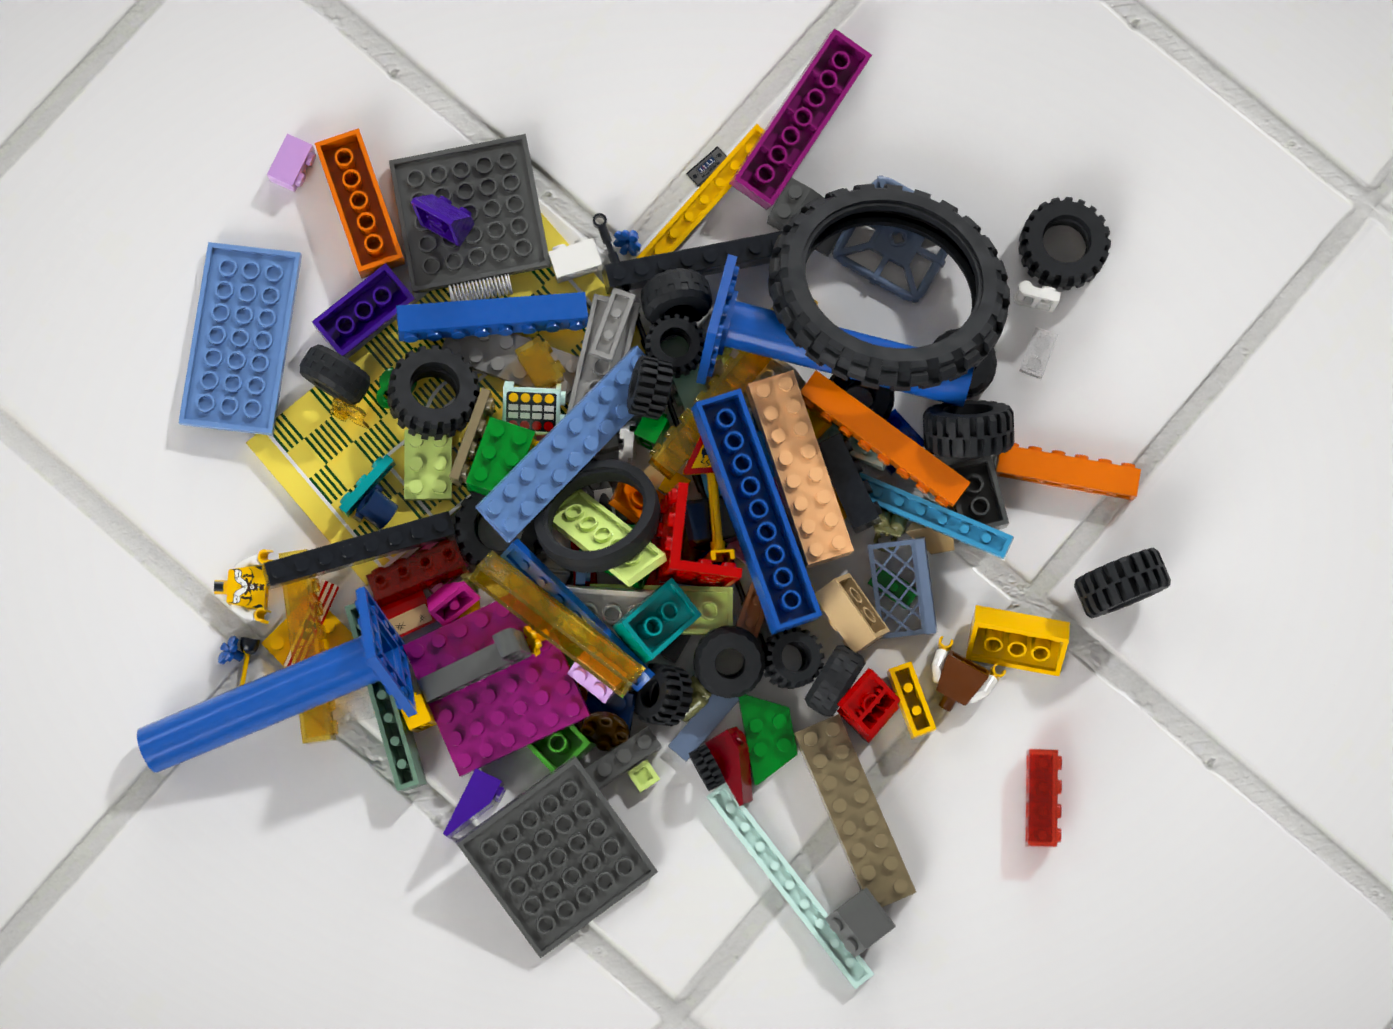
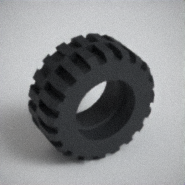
(1081, 219)
(436, 364)
(968, 431)
(467, 532)
(1122, 582)

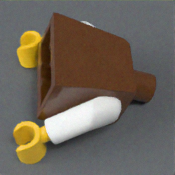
(961, 678)

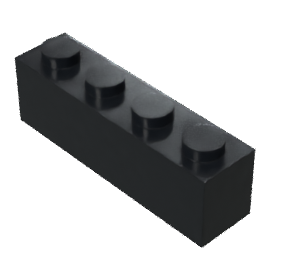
(848, 483)

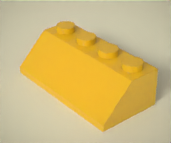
(1017, 640)

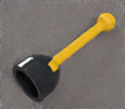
(248, 647)

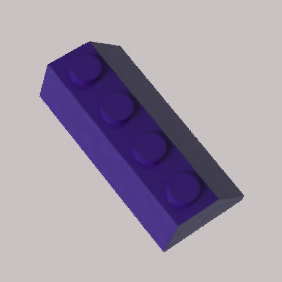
(362, 310)

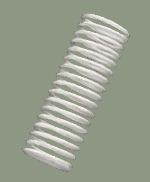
(464, 295)

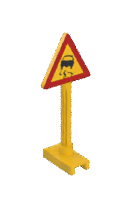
(700, 464)

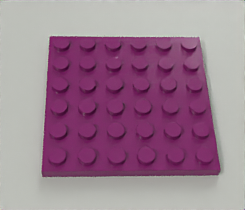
(504, 708)

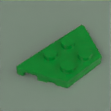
(768, 735)

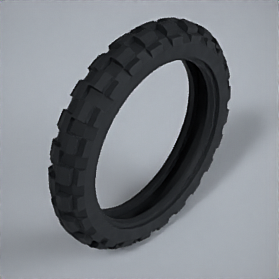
(874, 363)

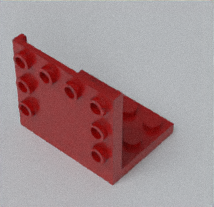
(671, 534)

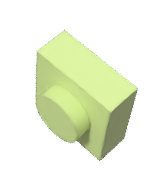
(643, 776)

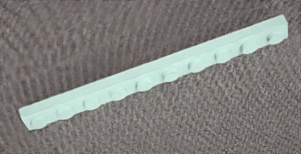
(788, 883)

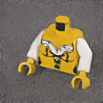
(247, 588)

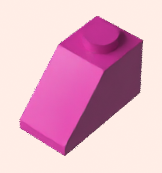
(451, 601)

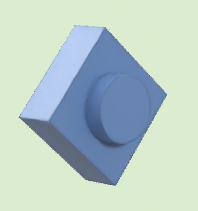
(581, 578)

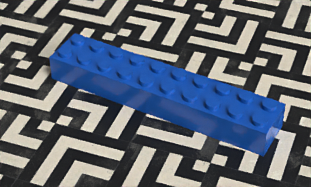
(756, 511)

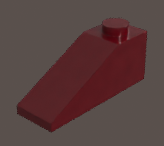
(734, 762)

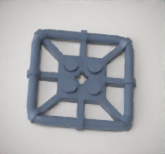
(899, 254)

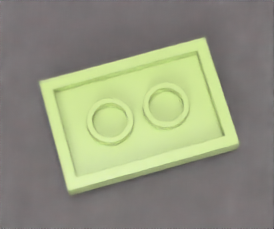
(427, 468)

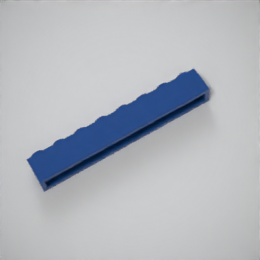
(492, 317)

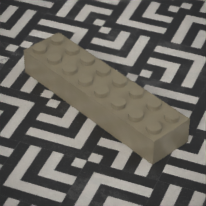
(854, 811)

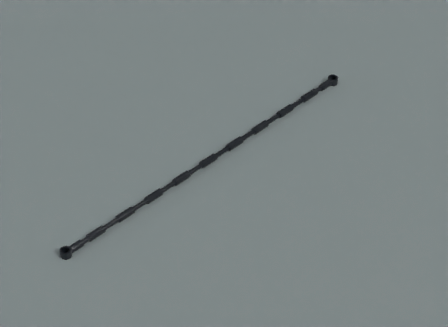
(613, 257)

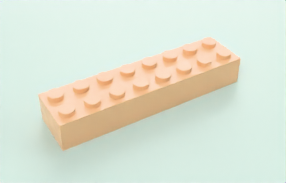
(799, 469)

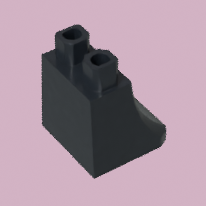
(699, 524)

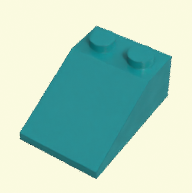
(656, 621)

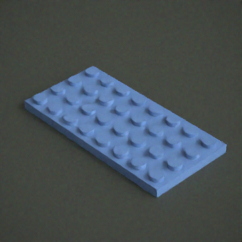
(240, 339)

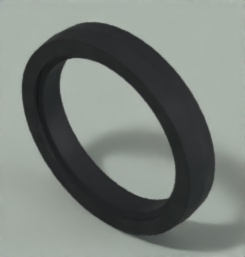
(619, 552)

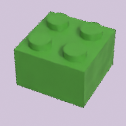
(561, 747)

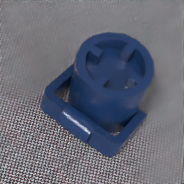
(376, 508)

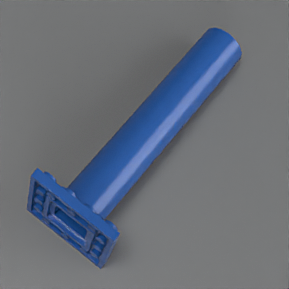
(760, 333)
(286, 693)

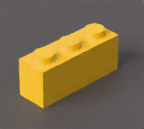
(912, 703)

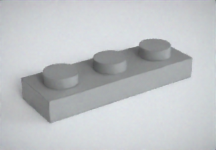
(612, 324)

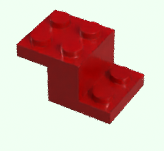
(868, 705)

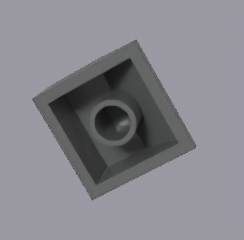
(860, 922)

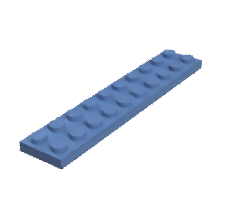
(561, 452)

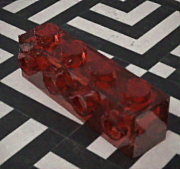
(416, 573)
(1042, 798)

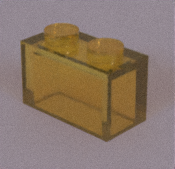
(539, 363)

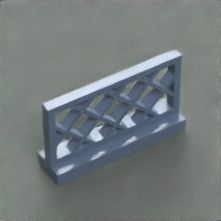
(923, 586)

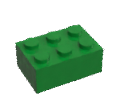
(498, 453)

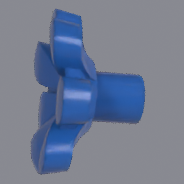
(627, 242)
(230, 651)

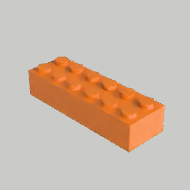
(359, 202)

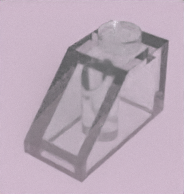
(353, 708)

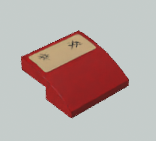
(408, 613)

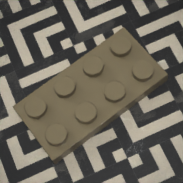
(476, 427)

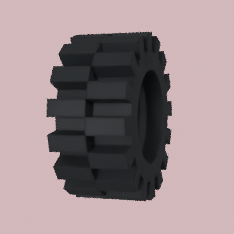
(707, 767)

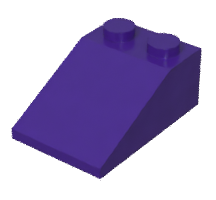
(443, 218)
(476, 799)

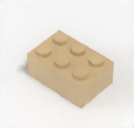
(851, 613)

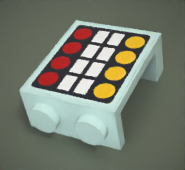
(533, 407)

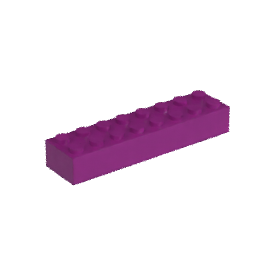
(800, 119)

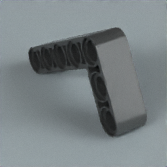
(507, 650)

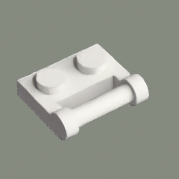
(1037, 298)

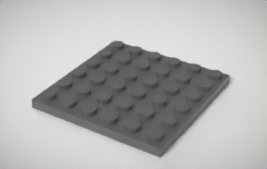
(497, 188)
(557, 856)

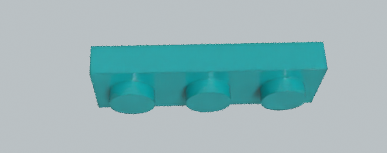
(365, 483)

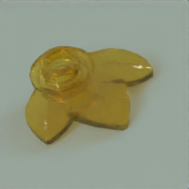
(343, 411)

